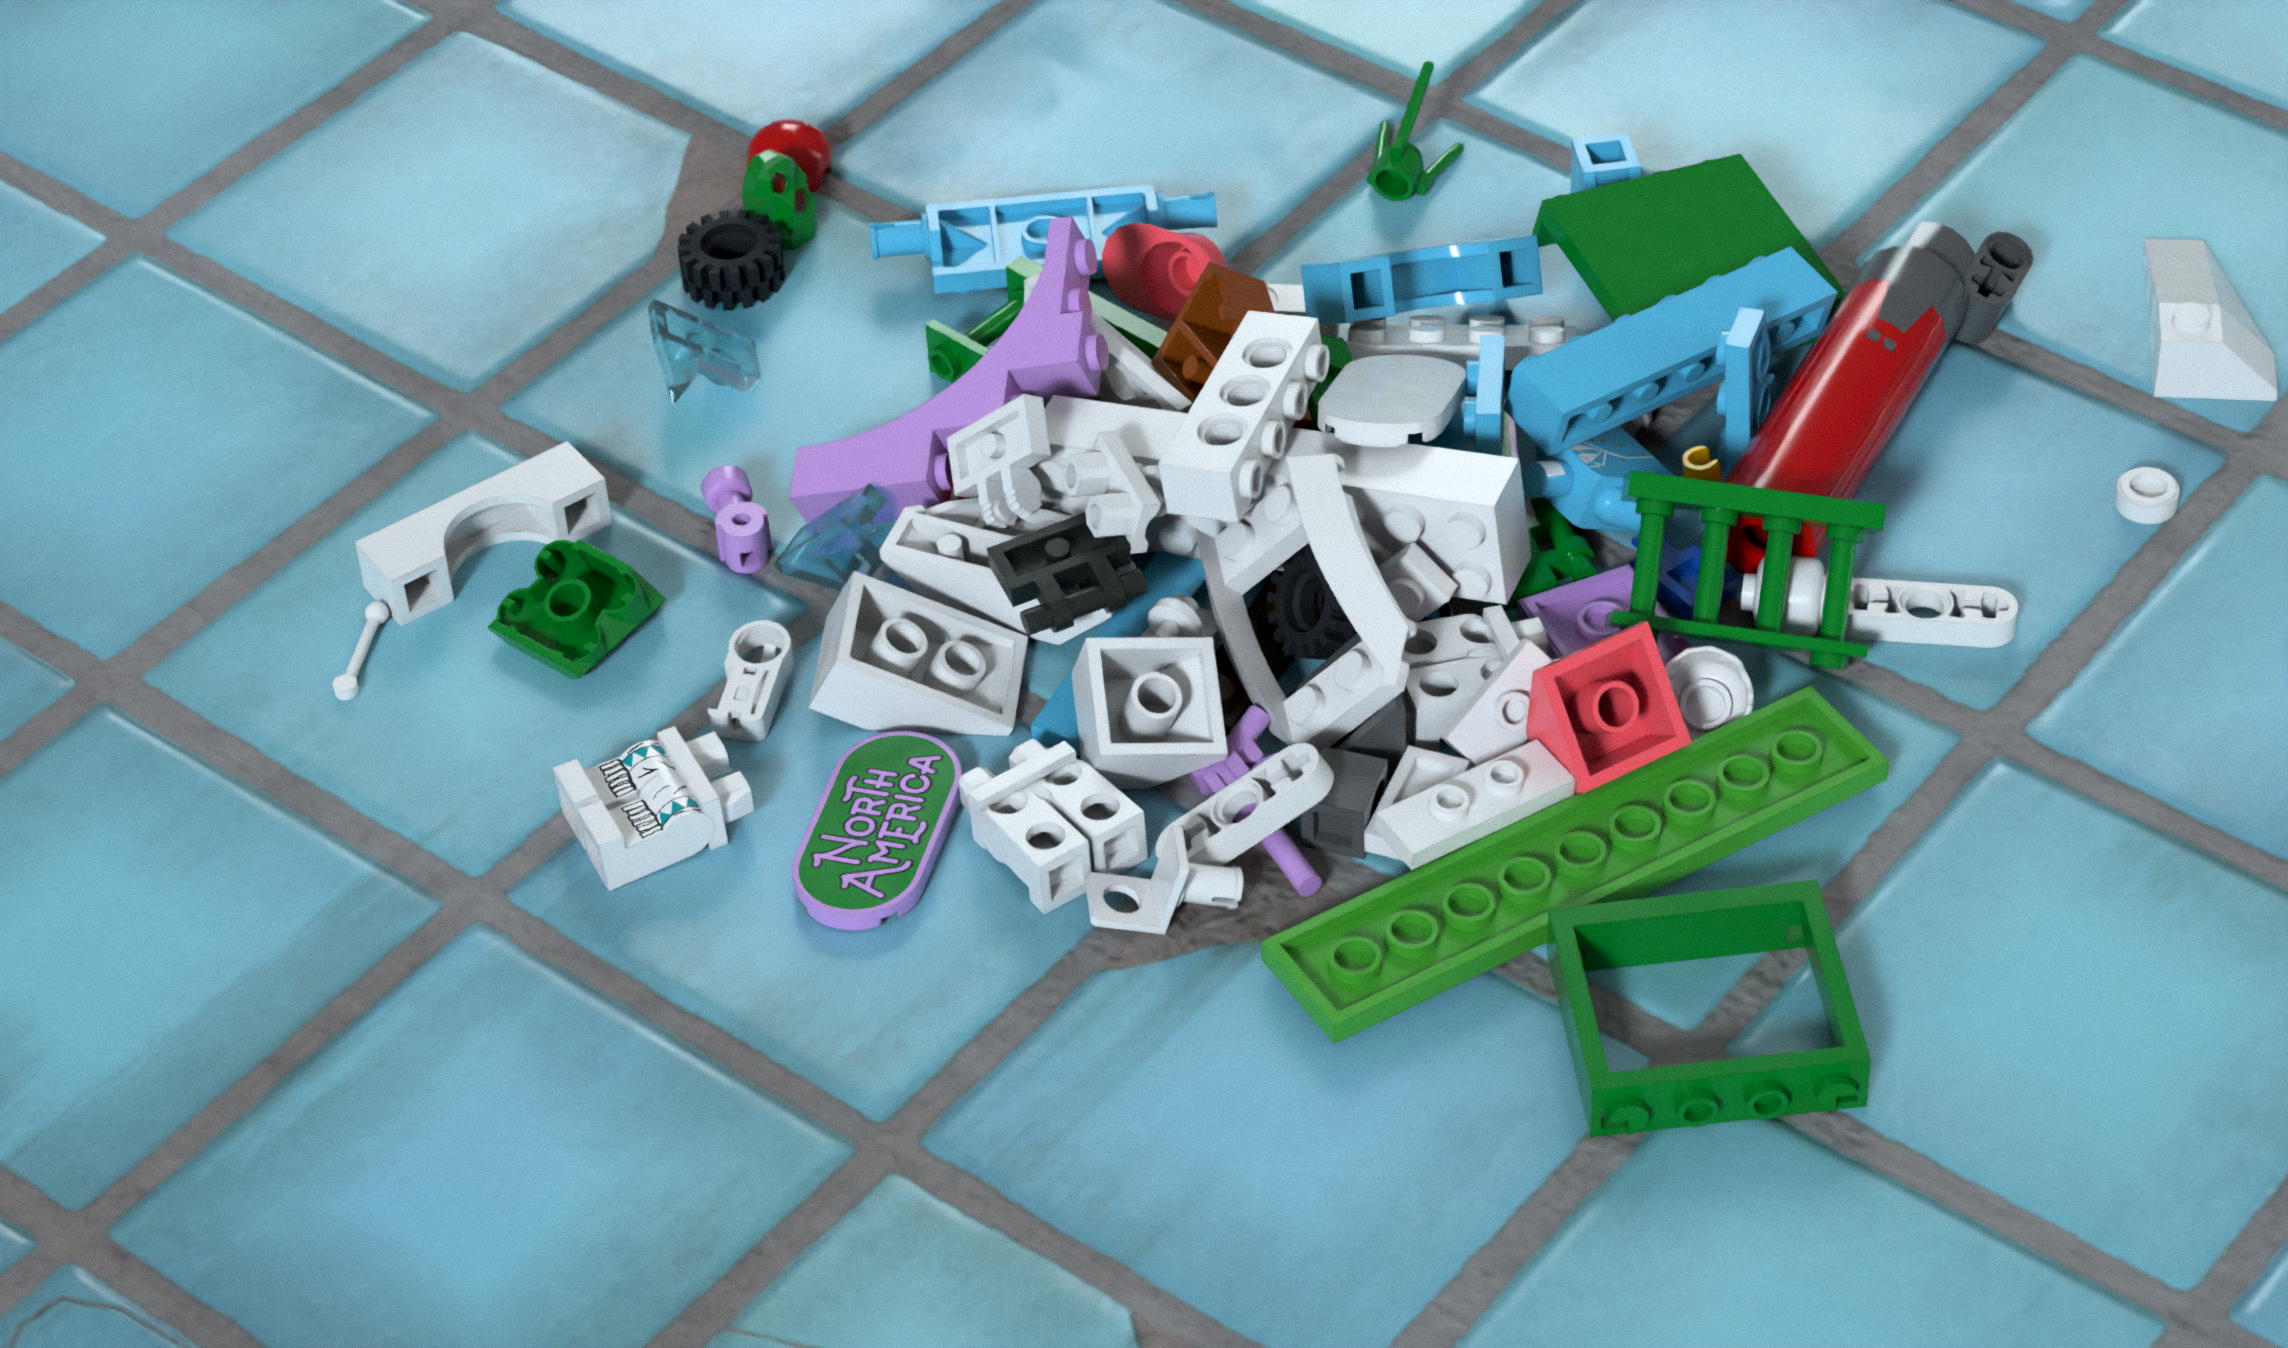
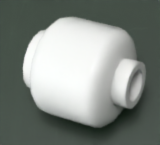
(1803, 595)

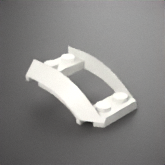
(1317, 512)

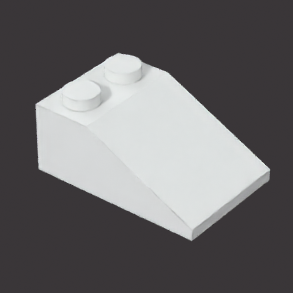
(915, 664)

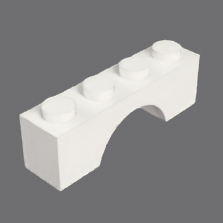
(538, 501)

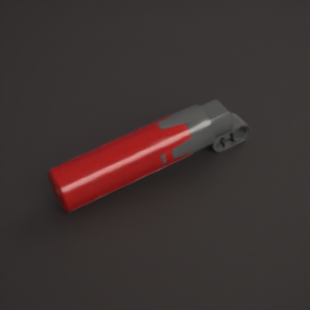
(1870, 370)

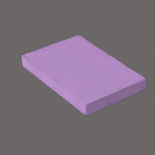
(1578, 610)

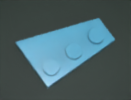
(1747, 386)

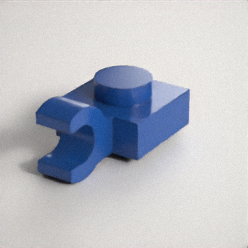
(1680, 576)

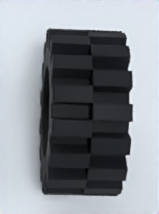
(731, 259)
(1299, 613)

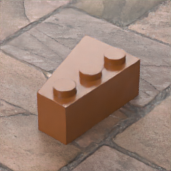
(1207, 326)

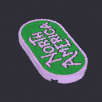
(877, 830)

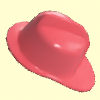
(1156, 266)

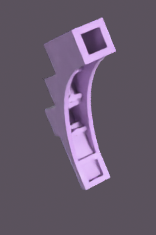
(1040, 354)

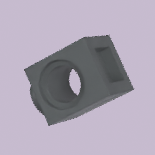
(1345, 812)

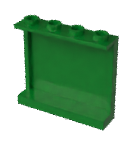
(1670, 232)

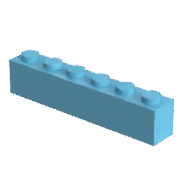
(1661, 351)

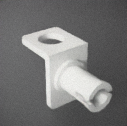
(1171, 883)

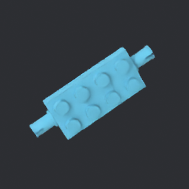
(979, 238)

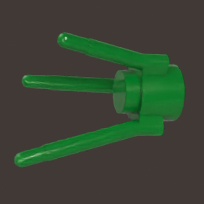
(1399, 167)

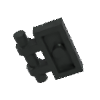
(1060, 557)

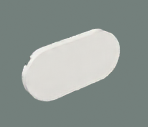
(1391, 396)

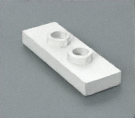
(1474, 804)

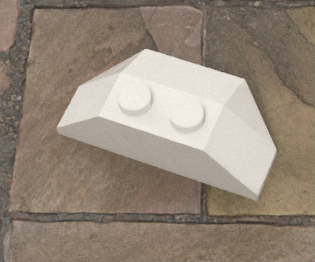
(946, 560)

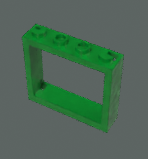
(1701, 928)

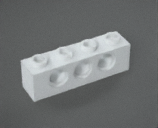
(1243, 416)

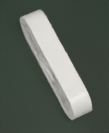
(1967, 630)
(1274, 775)

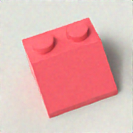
(1606, 708)

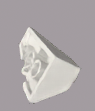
(2200, 328)

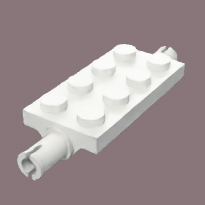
(1455, 343)

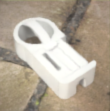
(753, 688)

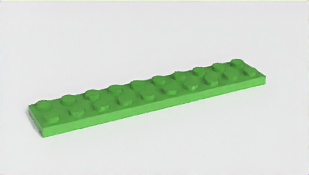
(1592, 848)

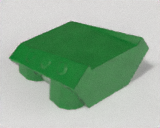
(575, 607)

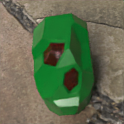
(781, 193)

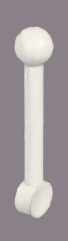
(346, 685)

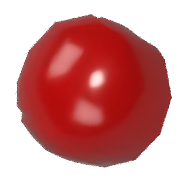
(798, 140)

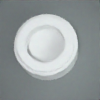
(2147, 495)

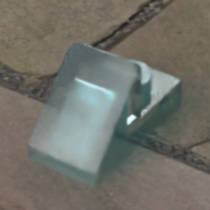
(696, 346)
(836, 542)

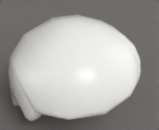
(1709, 688)

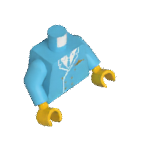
(1589, 477)

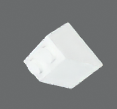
(1148, 708)

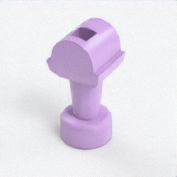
(739, 524)

